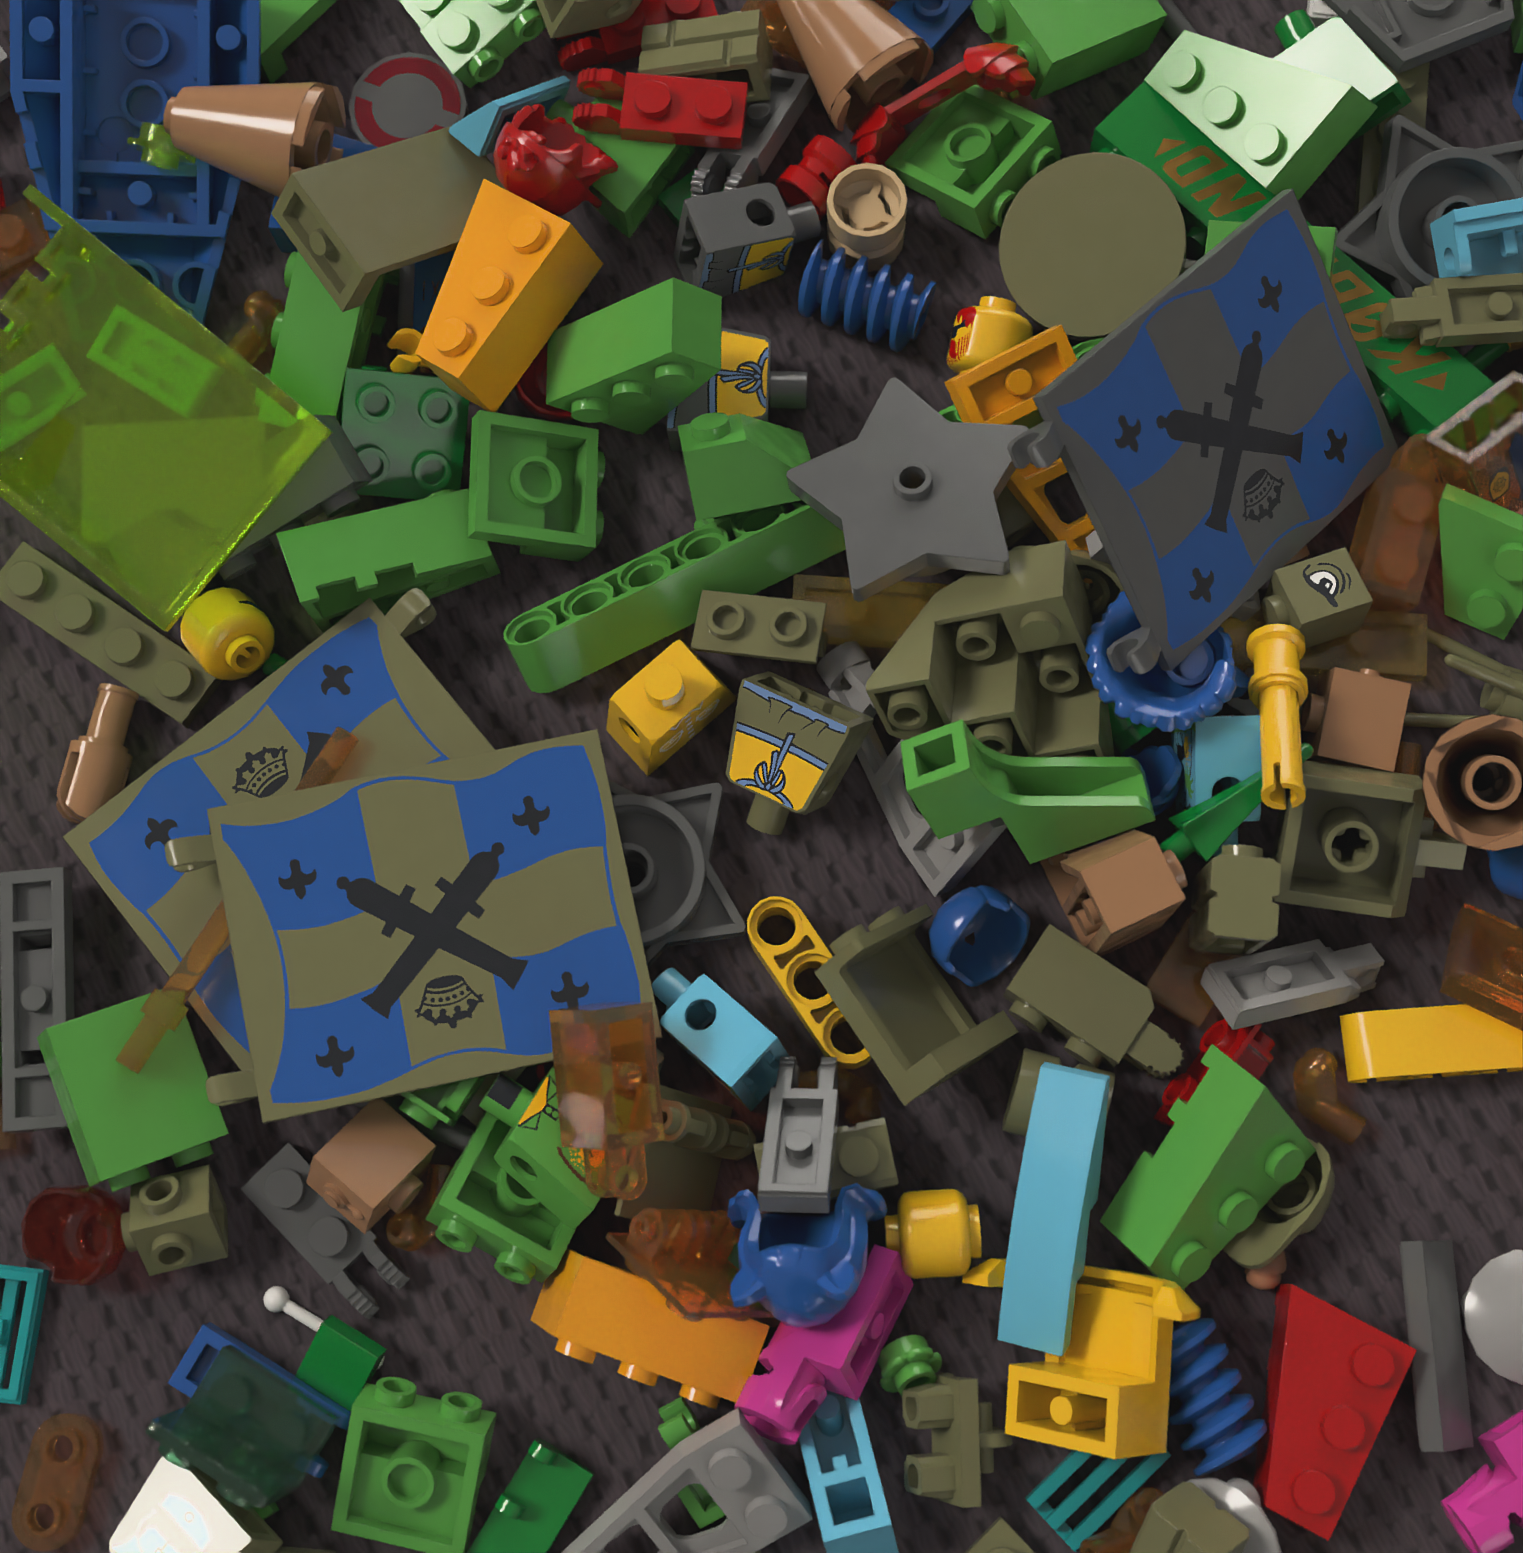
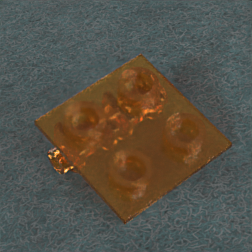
(686, 1261)

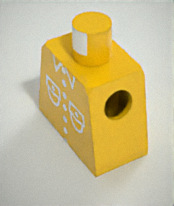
(666, 706)

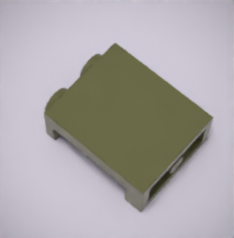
(905, 1005)

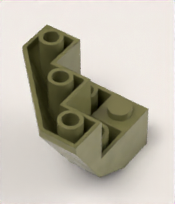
(1002, 660)

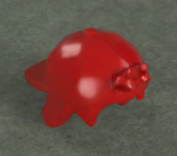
(549, 161)

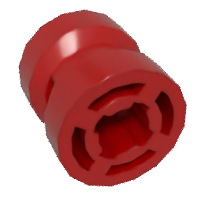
(814, 174)

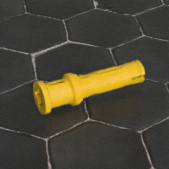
(1278, 692)

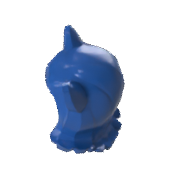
(1163, 697)
(803, 1263)

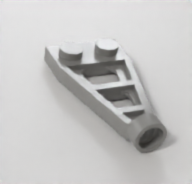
(938, 861)
(735, 1471)

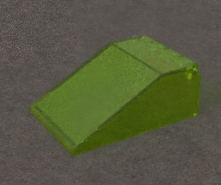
(135, 425)

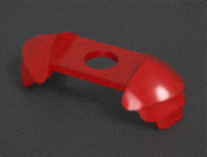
(986, 64)

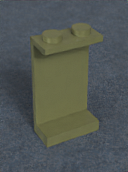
(381, 210)

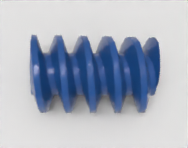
(863, 298)
(1207, 1401)

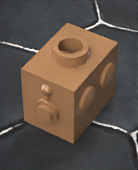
(1355, 719)
(371, 1165)

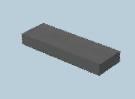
(1437, 1336)

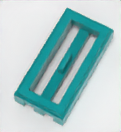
(28, 1328)
(1057, 1517)

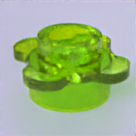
(158, 148)

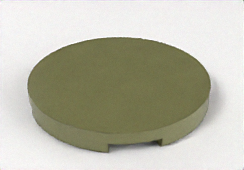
(1091, 243)

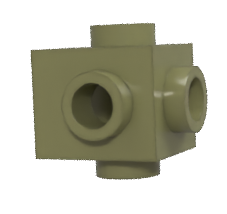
(176, 1220)

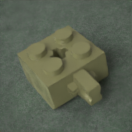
(1372, 870)

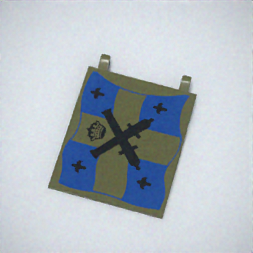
(260, 747)
(420, 922)

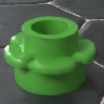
(908, 1364)

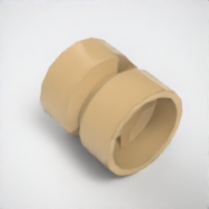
(867, 214)

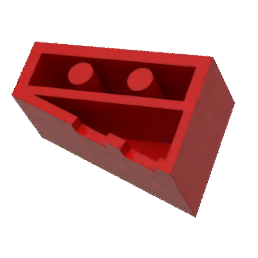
(1322, 1407)

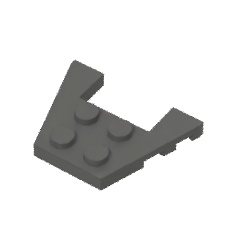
(1422, 30)

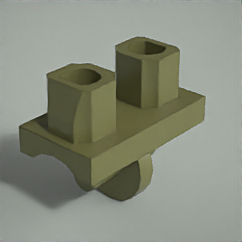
(960, 1440)

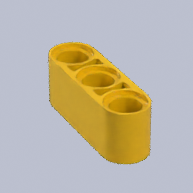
(788, 961)
(1428, 1042)

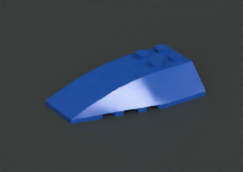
(88, 81)

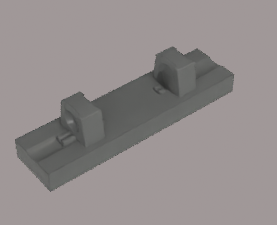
(34, 990)

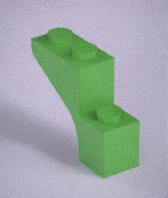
(1042, 800)

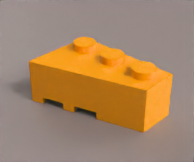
(503, 295)
(626, 1318)

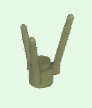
(1501, 691)

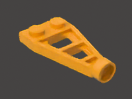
(1003, 392)

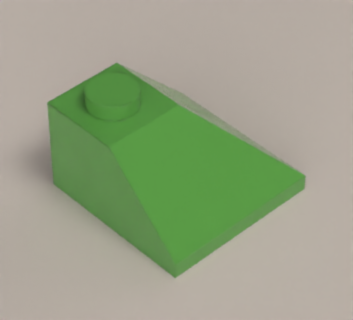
(738, 463)

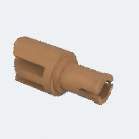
(98, 762)

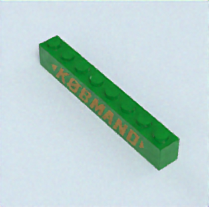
(1412, 381)

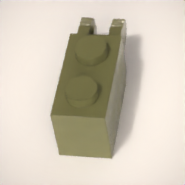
(1090, 1006)

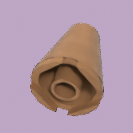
(855, 54)
(258, 128)
(1478, 817)

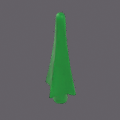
(1211, 822)

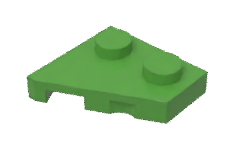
(1481, 561)

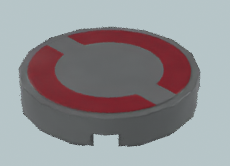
(405, 99)

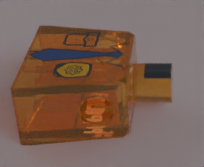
(1484, 445)

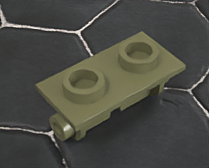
(760, 627)

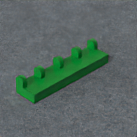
(534, 1503)

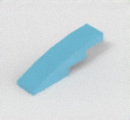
(1053, 1208)

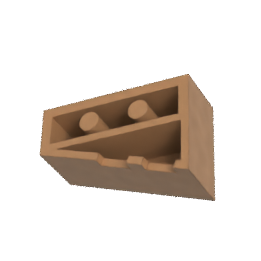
(1116, 889)

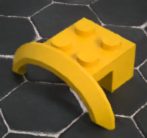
(1115, 1375)

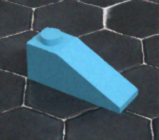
(845, 1479)

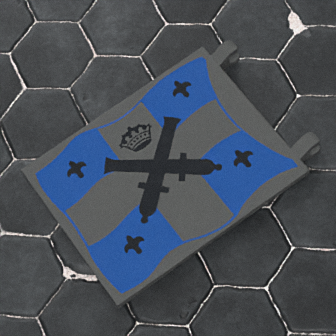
(1215, 432)

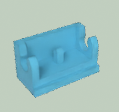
(1480, 240)

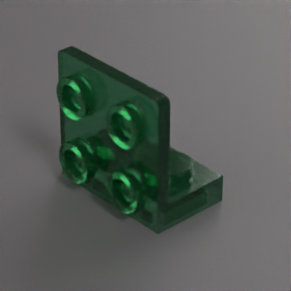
(246, 1431)

